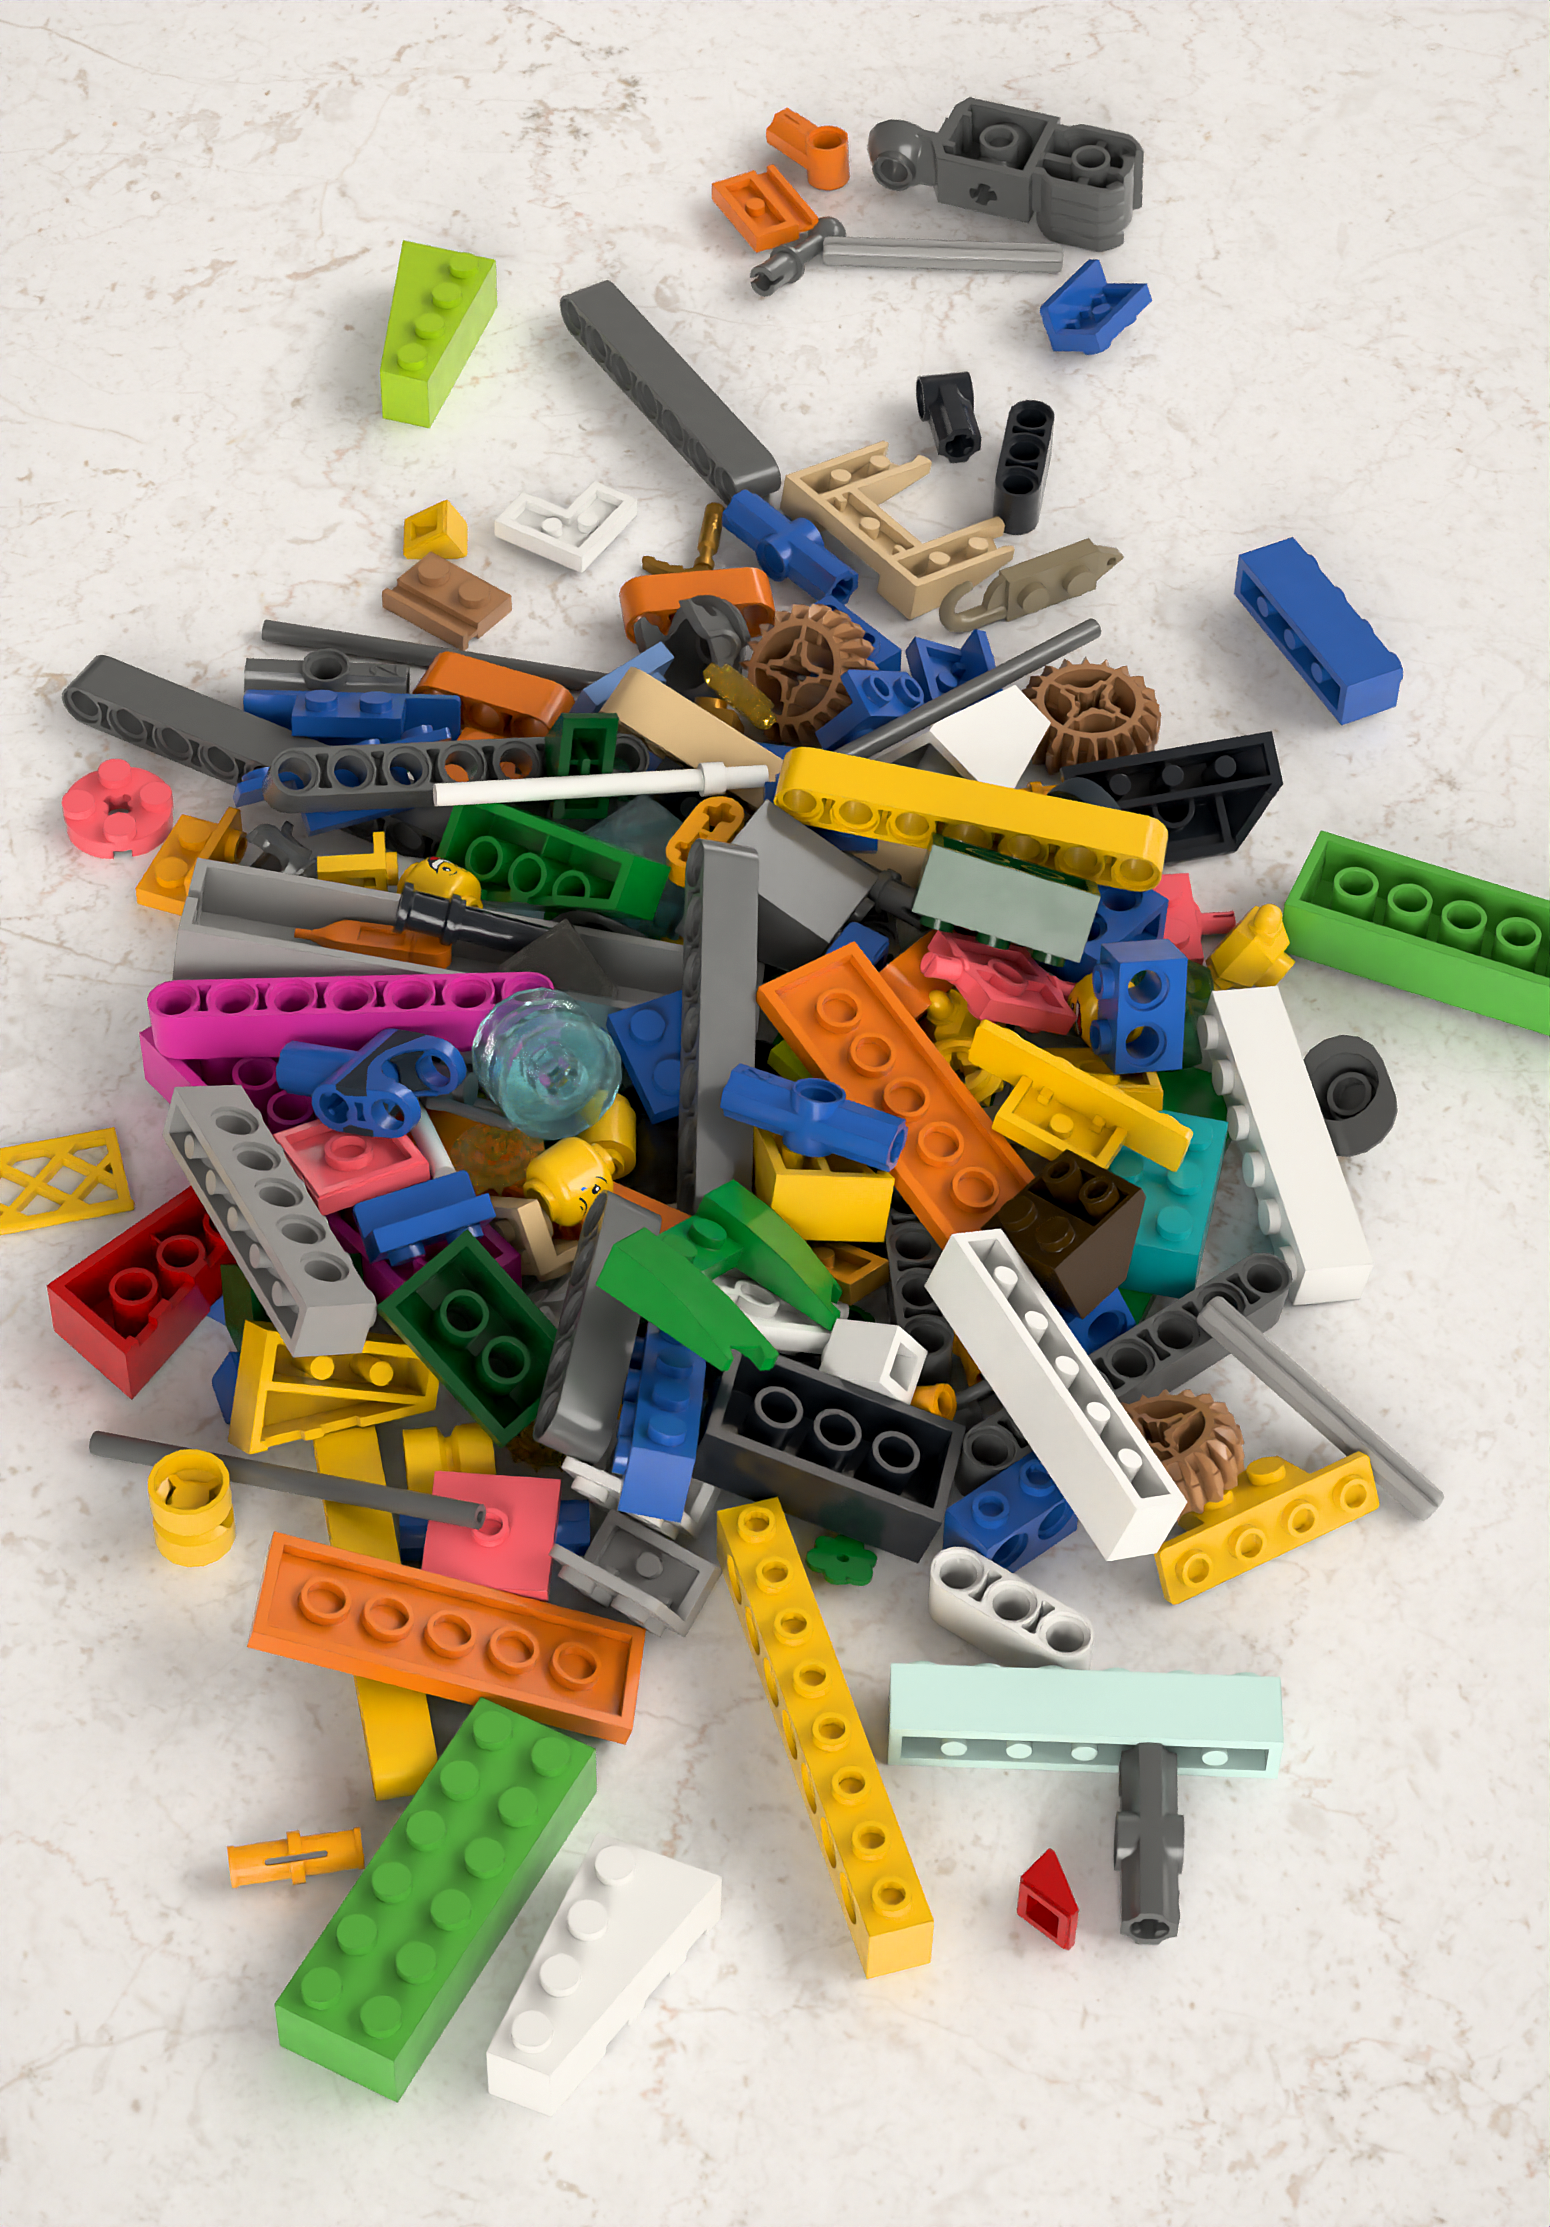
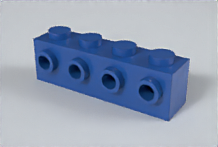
(1318, 630)
(659, 1426)

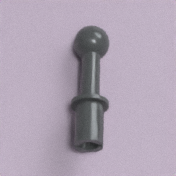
(788, 263)

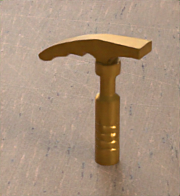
(707, 545)

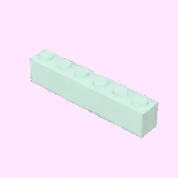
(1082, 1718)

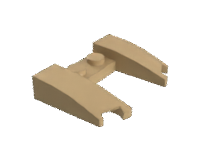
(914, 575)

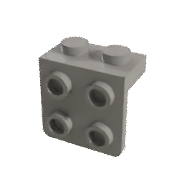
(643, 1572)

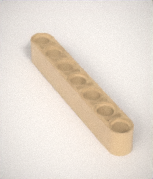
(692, 736)

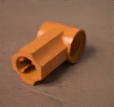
(818, 149)

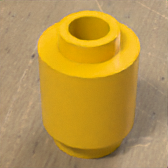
(616, 1135)

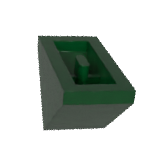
(581, 747)

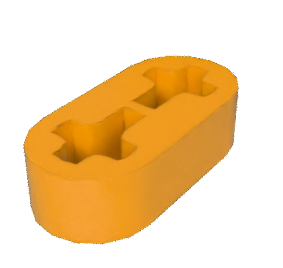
(717, 811)

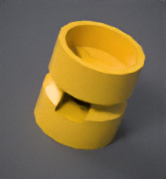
(428, 1451)
(191, 1507)

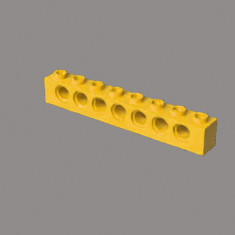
(824, 1740)

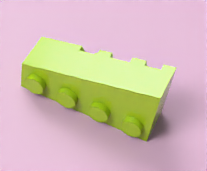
(432, 328)

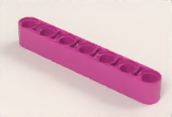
(334, 1011)

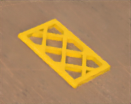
(61, 1152)

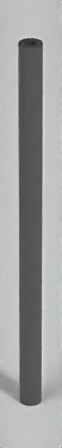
(414, 652)
(972, 690)
(304, 1482)

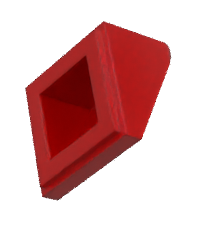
(1048, 1900)

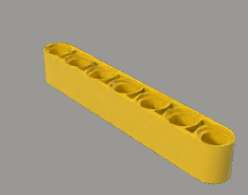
(911, 803)
(392, 1717)

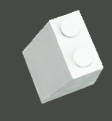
(980, 743)

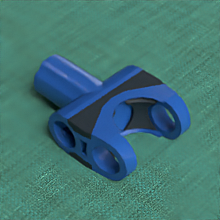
(361, 1087)

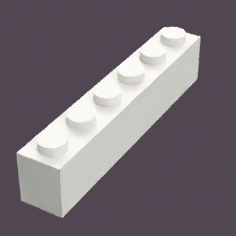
(1285, 1145)
(1055, 1395)

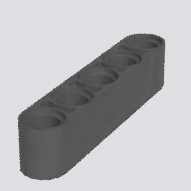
(591, 1340)

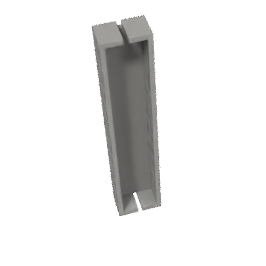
(245, 920)

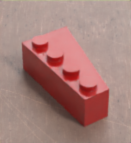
(142, 1292)

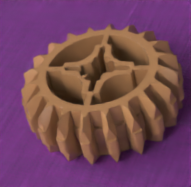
(803, 644)
(1092, 714)
(1193, 1442)

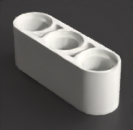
(996, 1594)

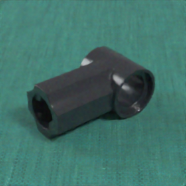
(949, 408)

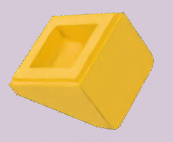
(436, 530)

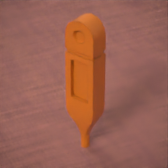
(380, 942)

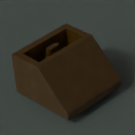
(1074, 1230)

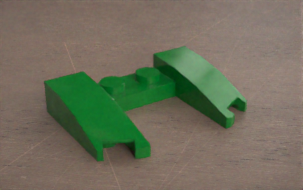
(672, 1276)

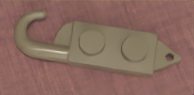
(1032, 585)

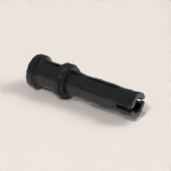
(453, 921)

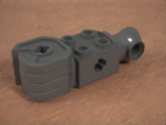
(1017, 164)

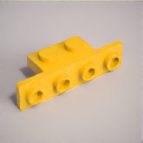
(1068, 1109)
(1261, 1519)

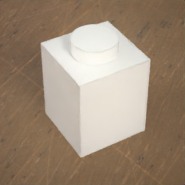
(874, 1357)

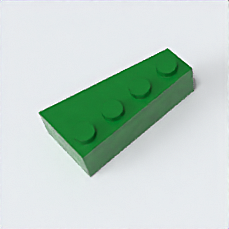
(548, 866)

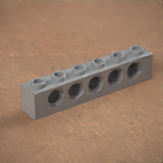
(269, 1221)

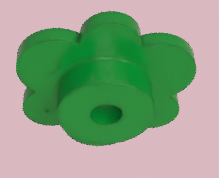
(841, 1560)

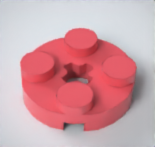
(118, 787)

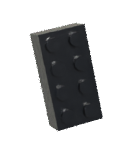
(829, 1453)

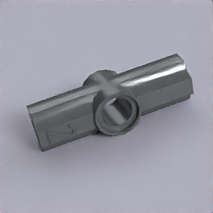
(325, 671)
(1149, 1844)

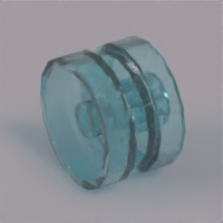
(546, 1063)

